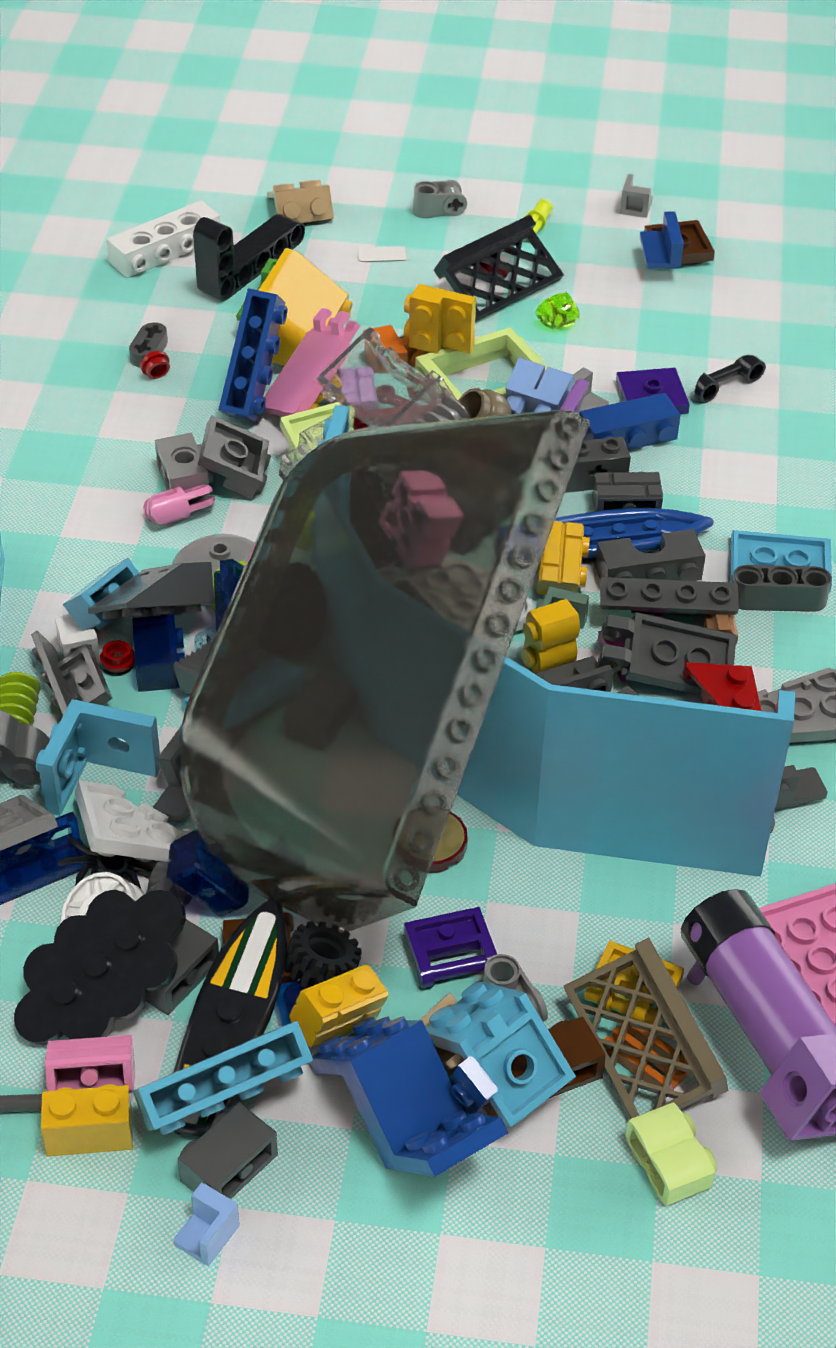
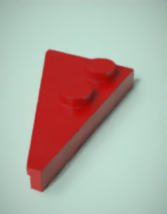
(724, 684)

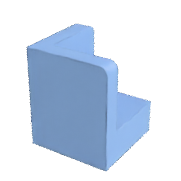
(210, 1226)

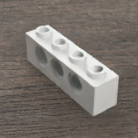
(157, 240)

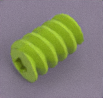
(19, 696)

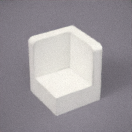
(73, 641)

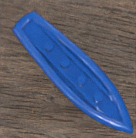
(641, 525)

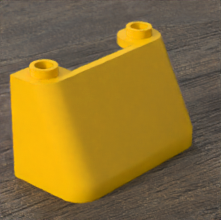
(305, 293)

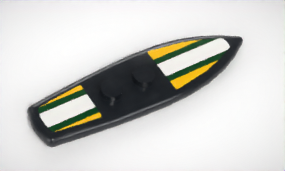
(236, 997)

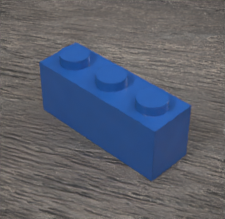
(638, 421)

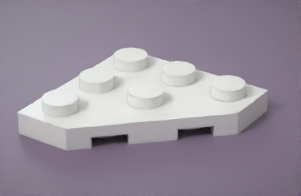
(122, 828)

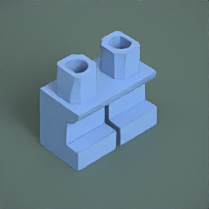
(537, 389)

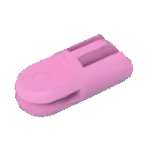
(174, 504)

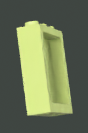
(486, 349)

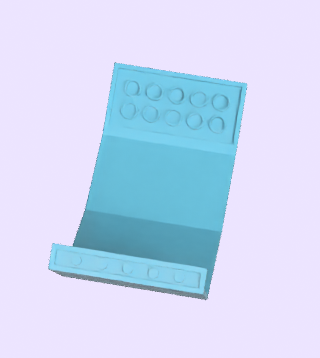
(626, 768)

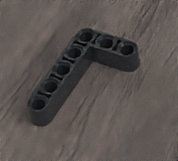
(227, 267)

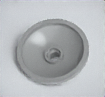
(215, 548)

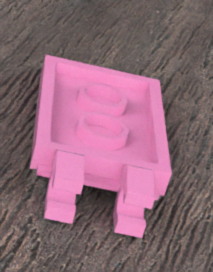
(297, 383)

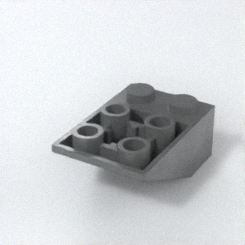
(160, 592)

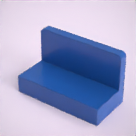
(663, 247)

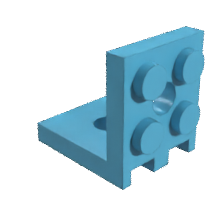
(91, 735)
(495, 1028)

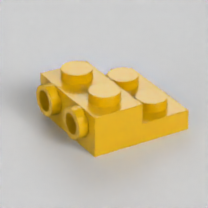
(440, 320)

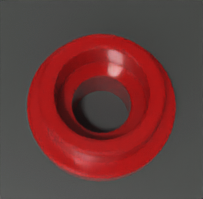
(155, 364)
(117, 656)

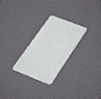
(382, 253)

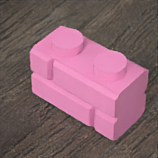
(90, 1062)

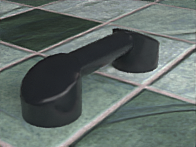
(747, 366)

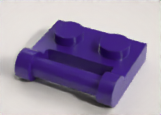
(448, 936)

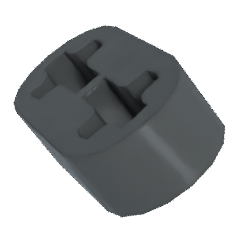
(148, 339)

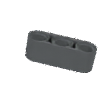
(782, 587)

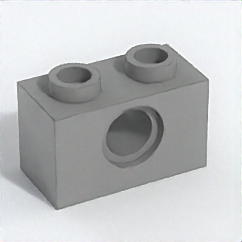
(178, 462)

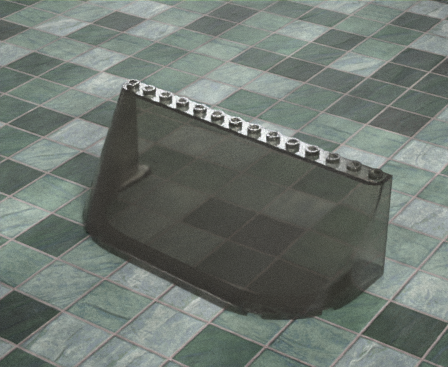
(368, 656)

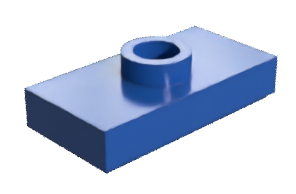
(472, 1086)

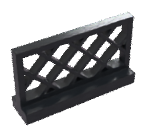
(493, 245)

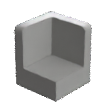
(635, 200)

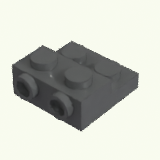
(236, 456)

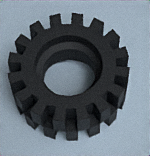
(320, 953)

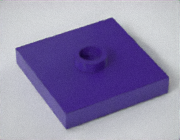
(653, 382)

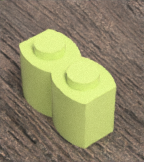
(670, 1153)

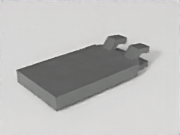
(659, 647)

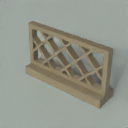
(676, 1016)

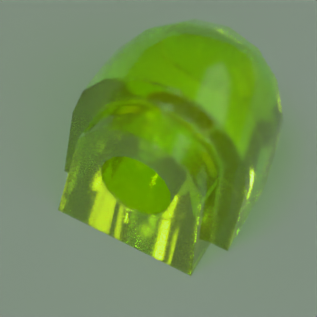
(558, 311)

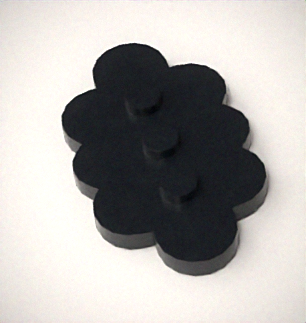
(100, 966)

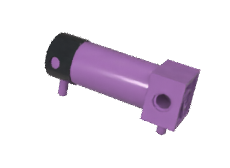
(772, 1006)

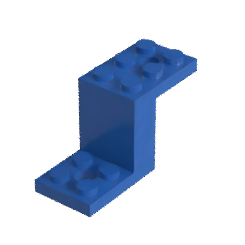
(405, 1096)

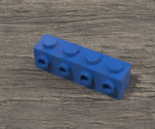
(252, 355)

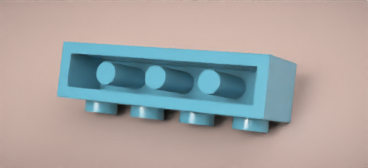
(229, 1073)

